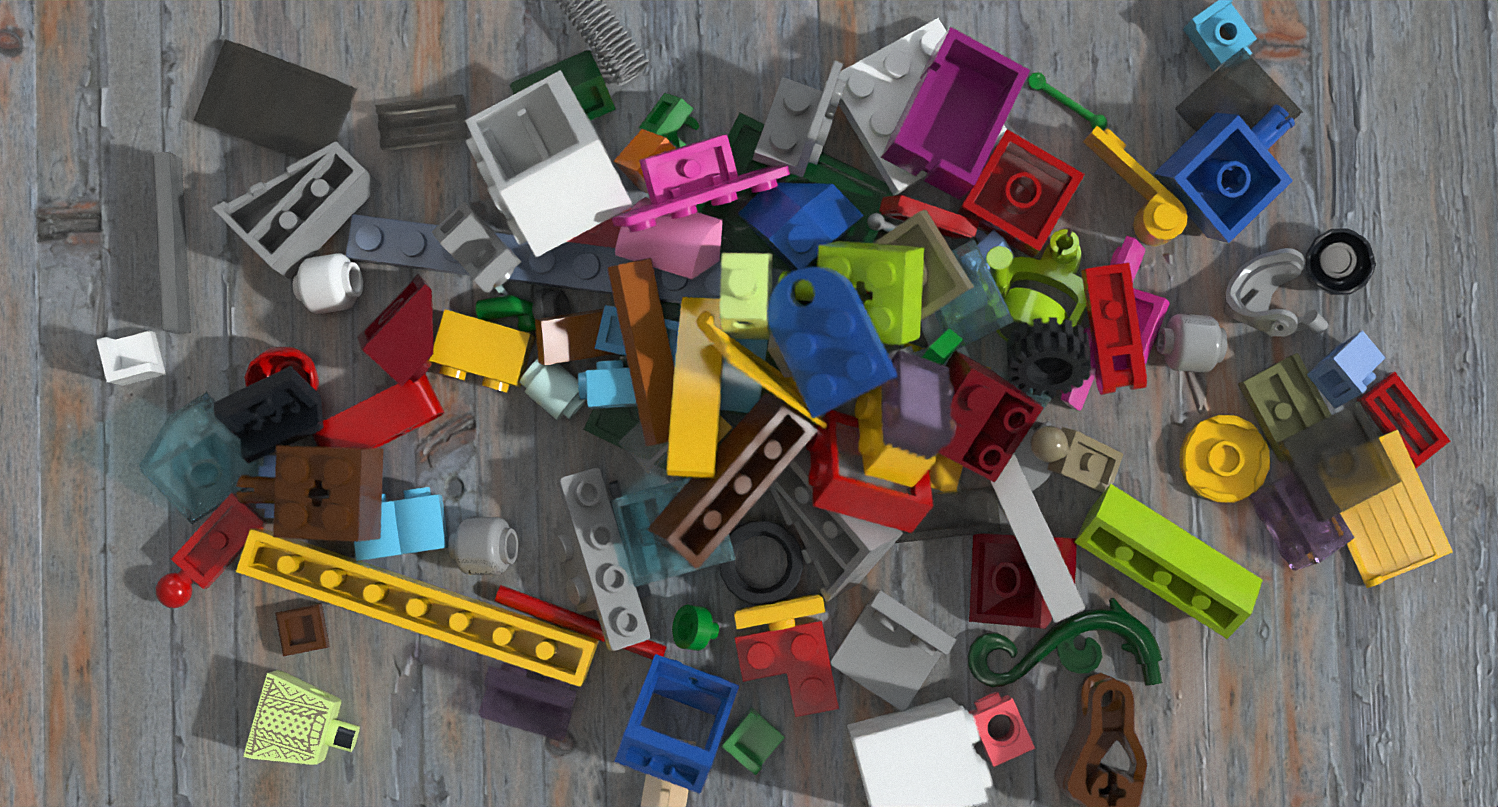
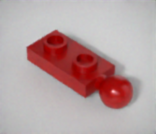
(209, 551)

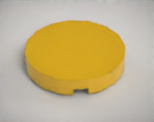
(1224, 458)

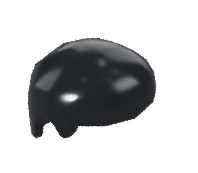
(1340, 261)

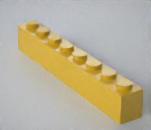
(418, 606)

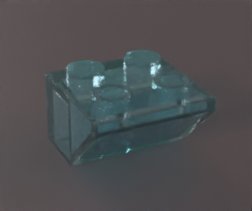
(644, 553)

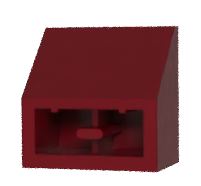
(988, 417)

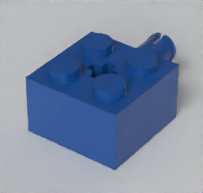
(1237, 156)

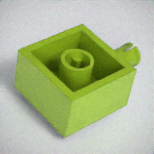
(888, 271)

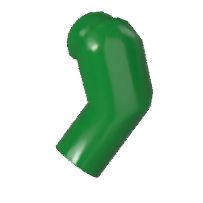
(507, 306)

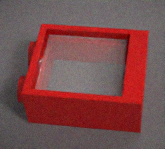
(843, 487)

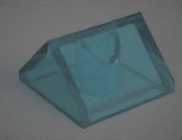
(980, 309)

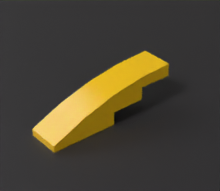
(695, 394)

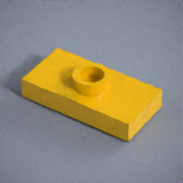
(779, 614)

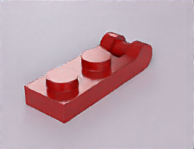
(1114, 327)

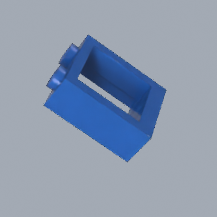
(666, 756)

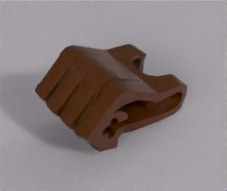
(1092, 737)

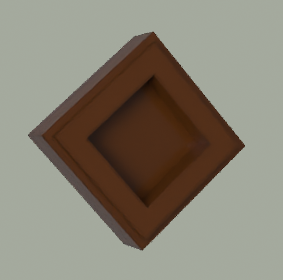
(302, 629)

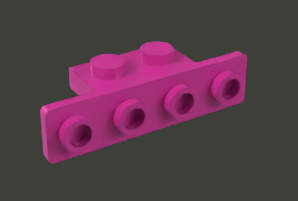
(692, 176)
(1150, 312)

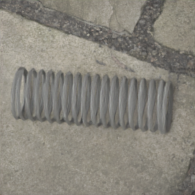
(623, 70)

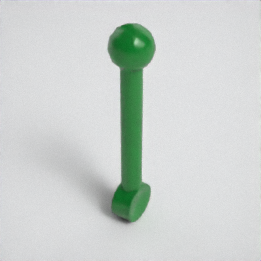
(1038, 82)

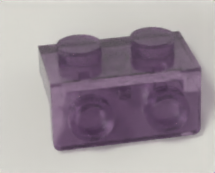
(526, 702)

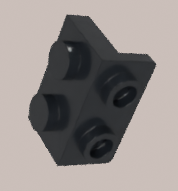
(271, 413)

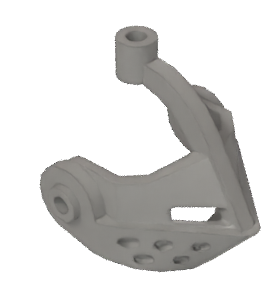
(1264, 276)

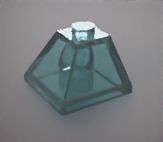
(196, 460)

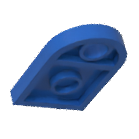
(828, 342)

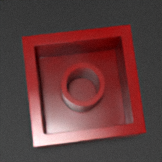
(1021, 193)

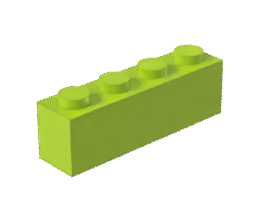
(1169, 561)

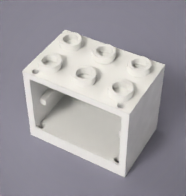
(545, 165)
(921, 757)

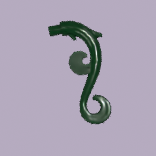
(1061, 636)

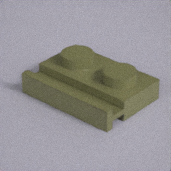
(1284, 400)

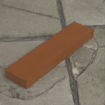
(645, 345)

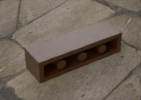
(743, 471)

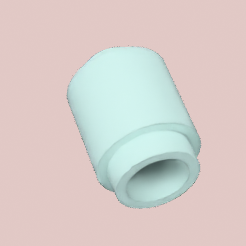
(553, 389)

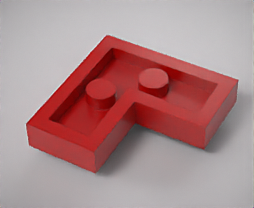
(800, 654)

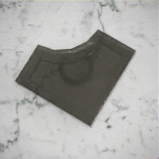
(1237, 89)

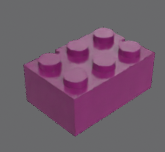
(955, 113)

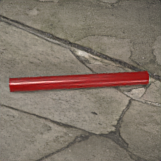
(569, 619)

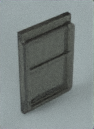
(273, 102)

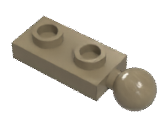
(1077, 457)

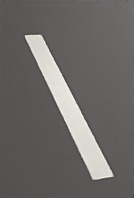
(1028, 525)

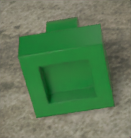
(668, 117)

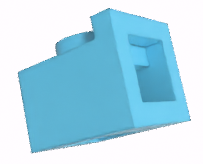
(1205, 35)
(607, 386)

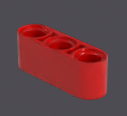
(382, 417)

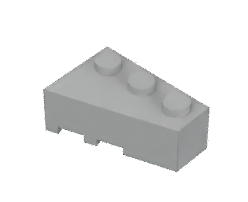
(300, 208)
(836, 543)

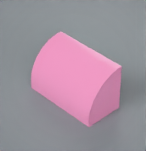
(674, 245)

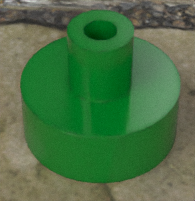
(693, 627)

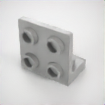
(799, 123)
(891, 650)

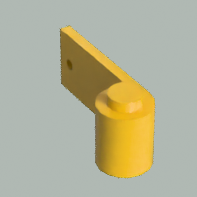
(1163, 214)

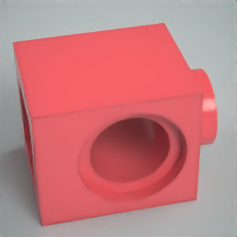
(1014, 742)

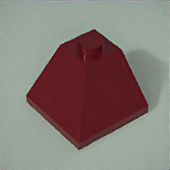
(403, 334)
(1004, 585)

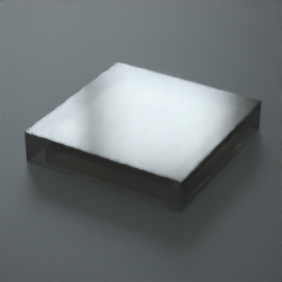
(1339, 462)

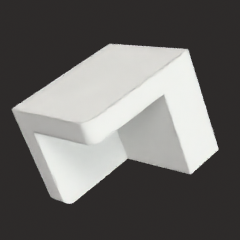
(131, 358)

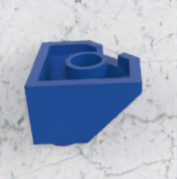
(799, 219)

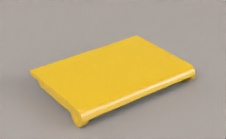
(755, 366)
(1397, 526)

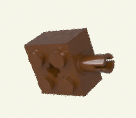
(302, 498)

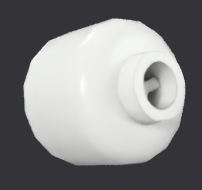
(328, 283)

